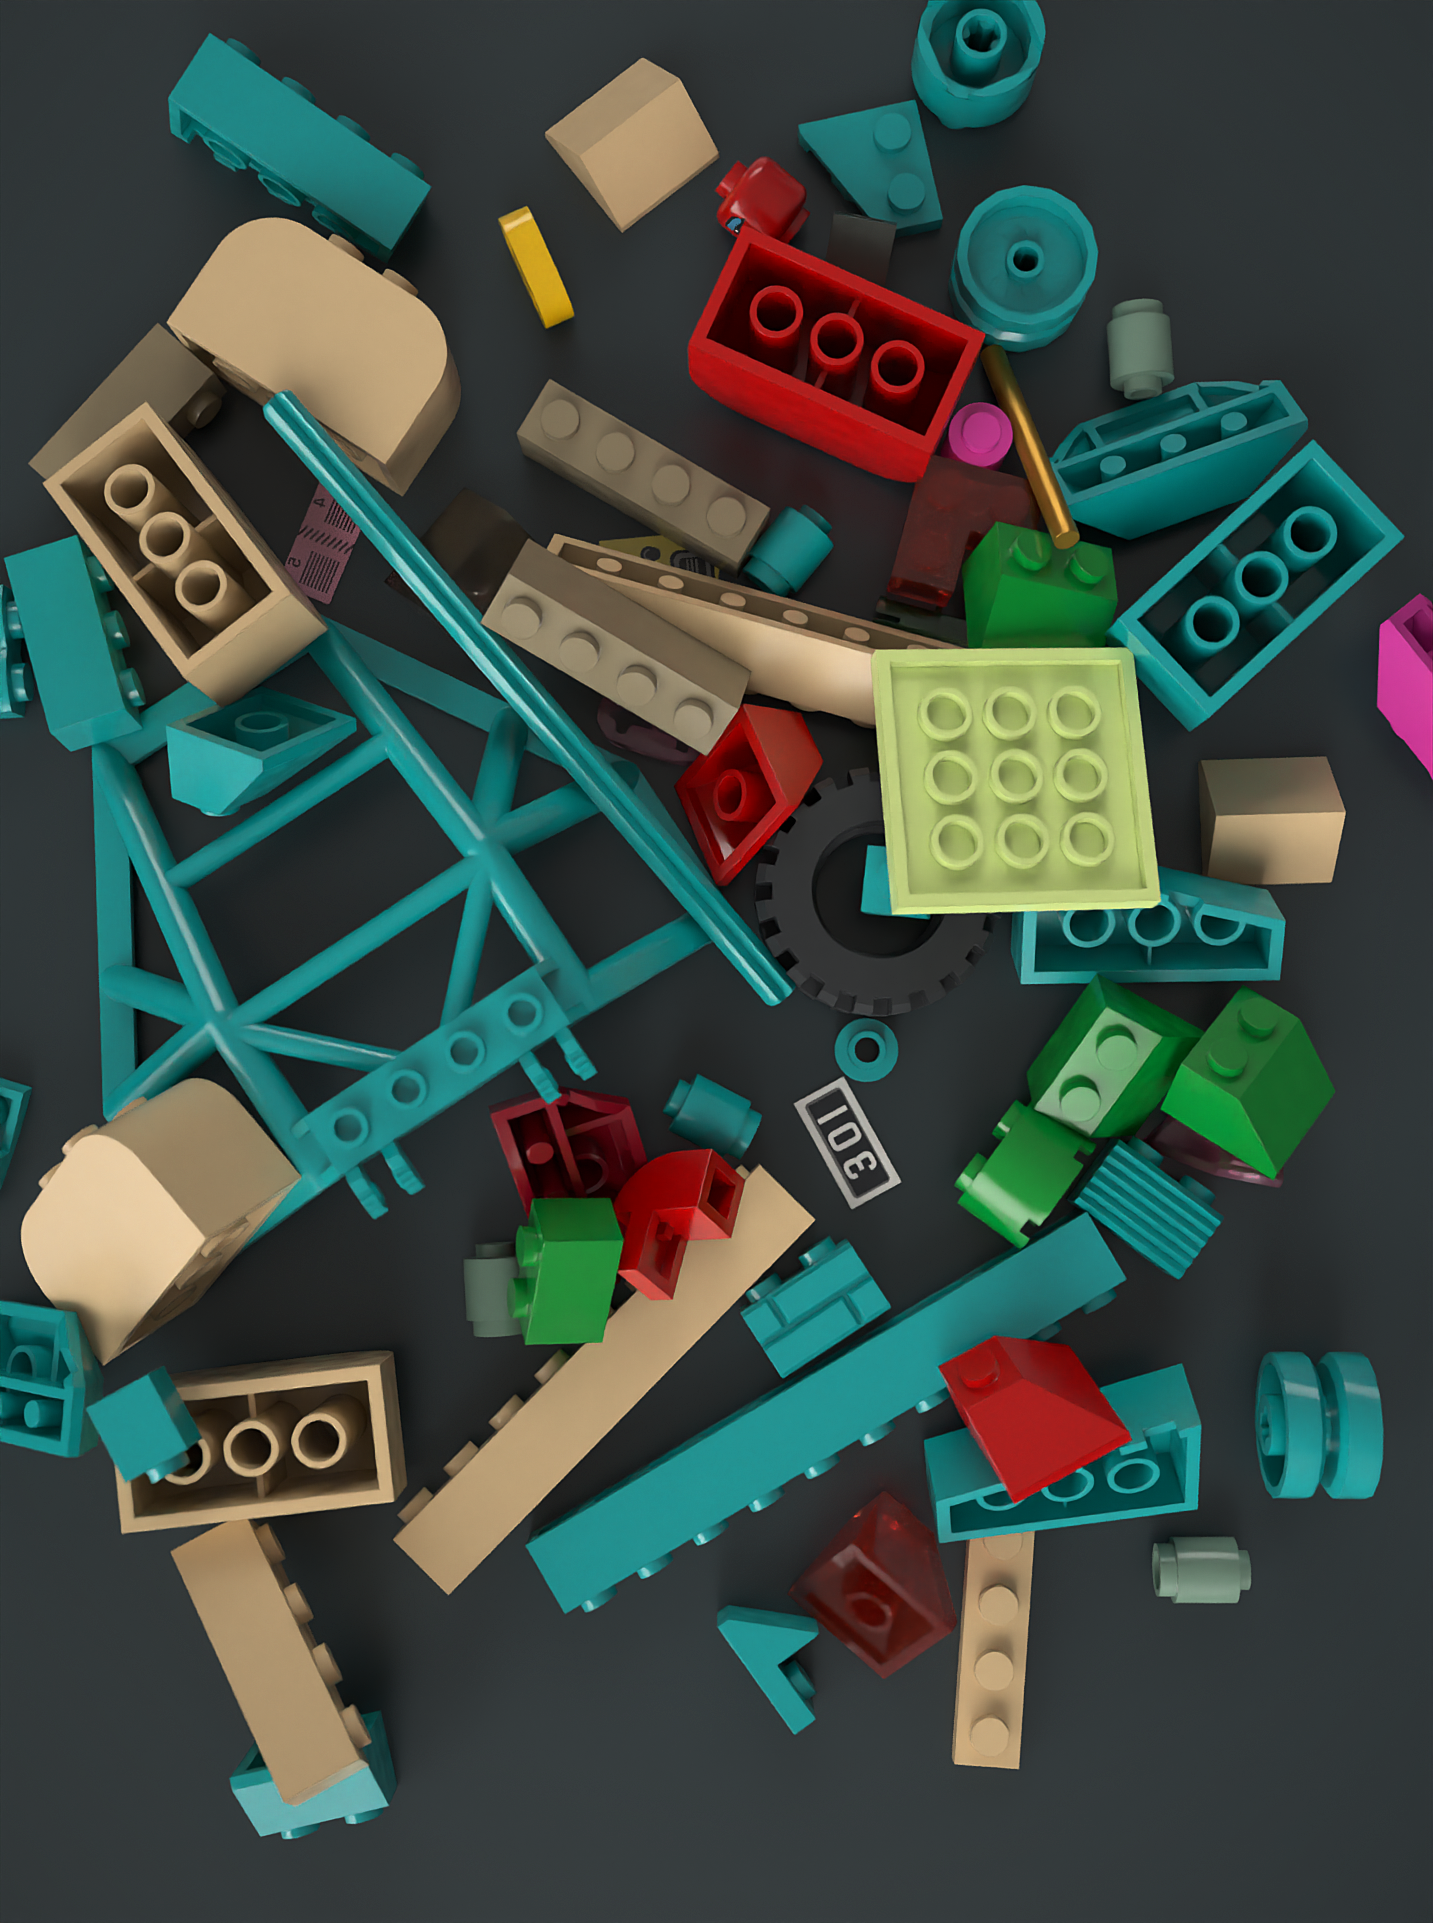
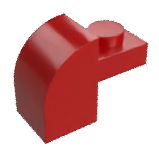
(667, 1205)

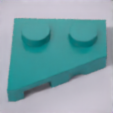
(879, 164)

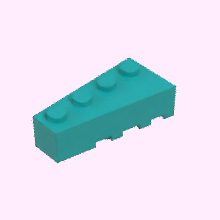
(296, 147)
(1139, 1479)

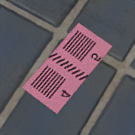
(322, 547)

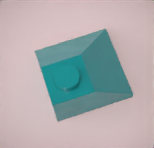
(248, 748)

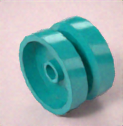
(1016, 233)
(1318, 1425)

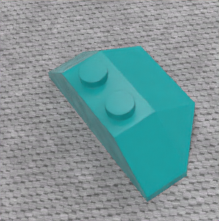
(1176, 454)
(47, 1380)

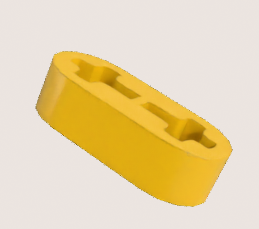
(536, 267)

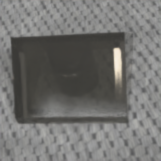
(473, 546)

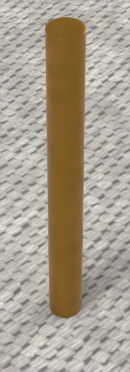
(1030, 448)

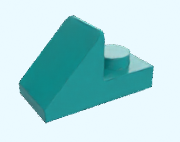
(762, 1644)

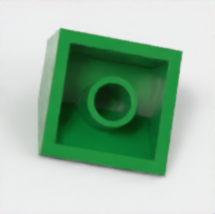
(1037, 595)
(1109, 1061)
(1252, 1083)

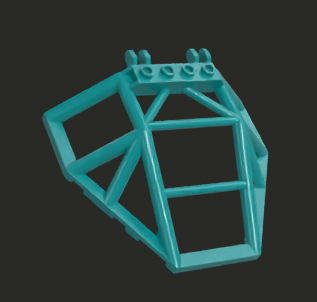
(470, 1042)

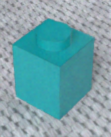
(146, 1427)

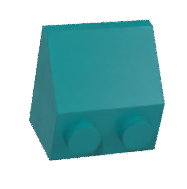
(354, 1798)

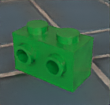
(565, 1270)

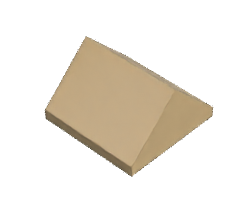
(634, 142)
(1269, 820)

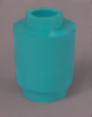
(789, 551)
(711, 1116)

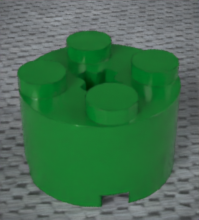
(1023, 1173)

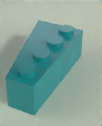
(1193, 934)

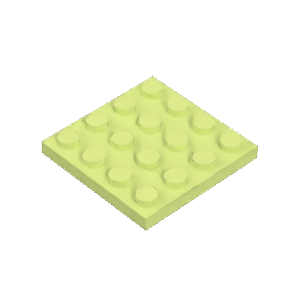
(1013, 780)

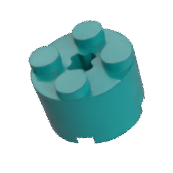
(979, 83)

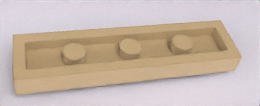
(993, 1650)

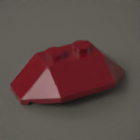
(570, 1148)

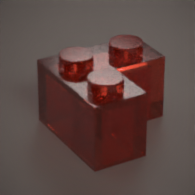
(952, 513)

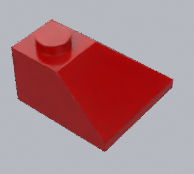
(747, 785)
(1031, 1411)

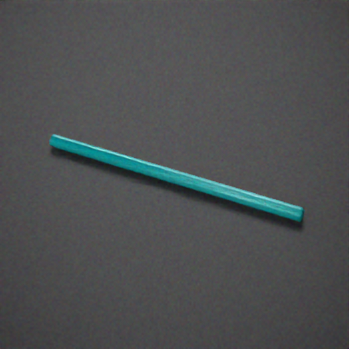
(527, 696)

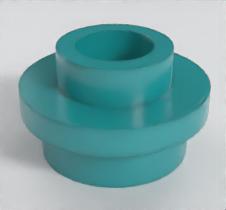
(845, 1050)

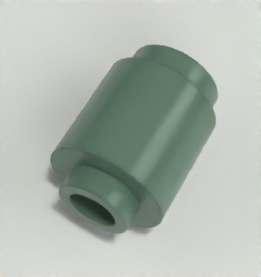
(1140, 349)
(486, 1289)
(1200, 1570)

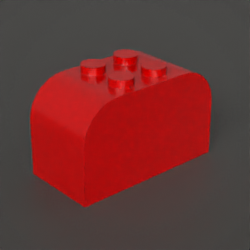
(831, 357)

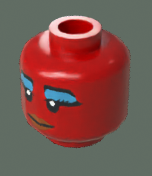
(762, 199)

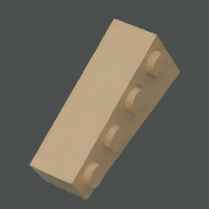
(272, 1658)

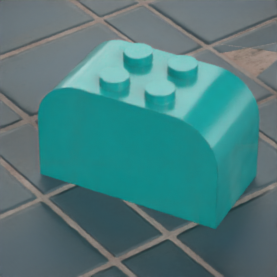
(1253, 585)

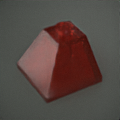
(880, 1587)

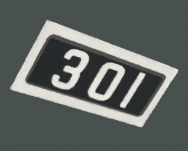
(847, 1142)

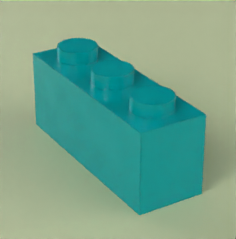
(75, 643)

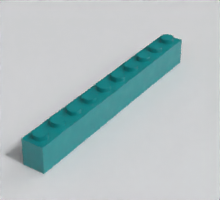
(819, 1413)

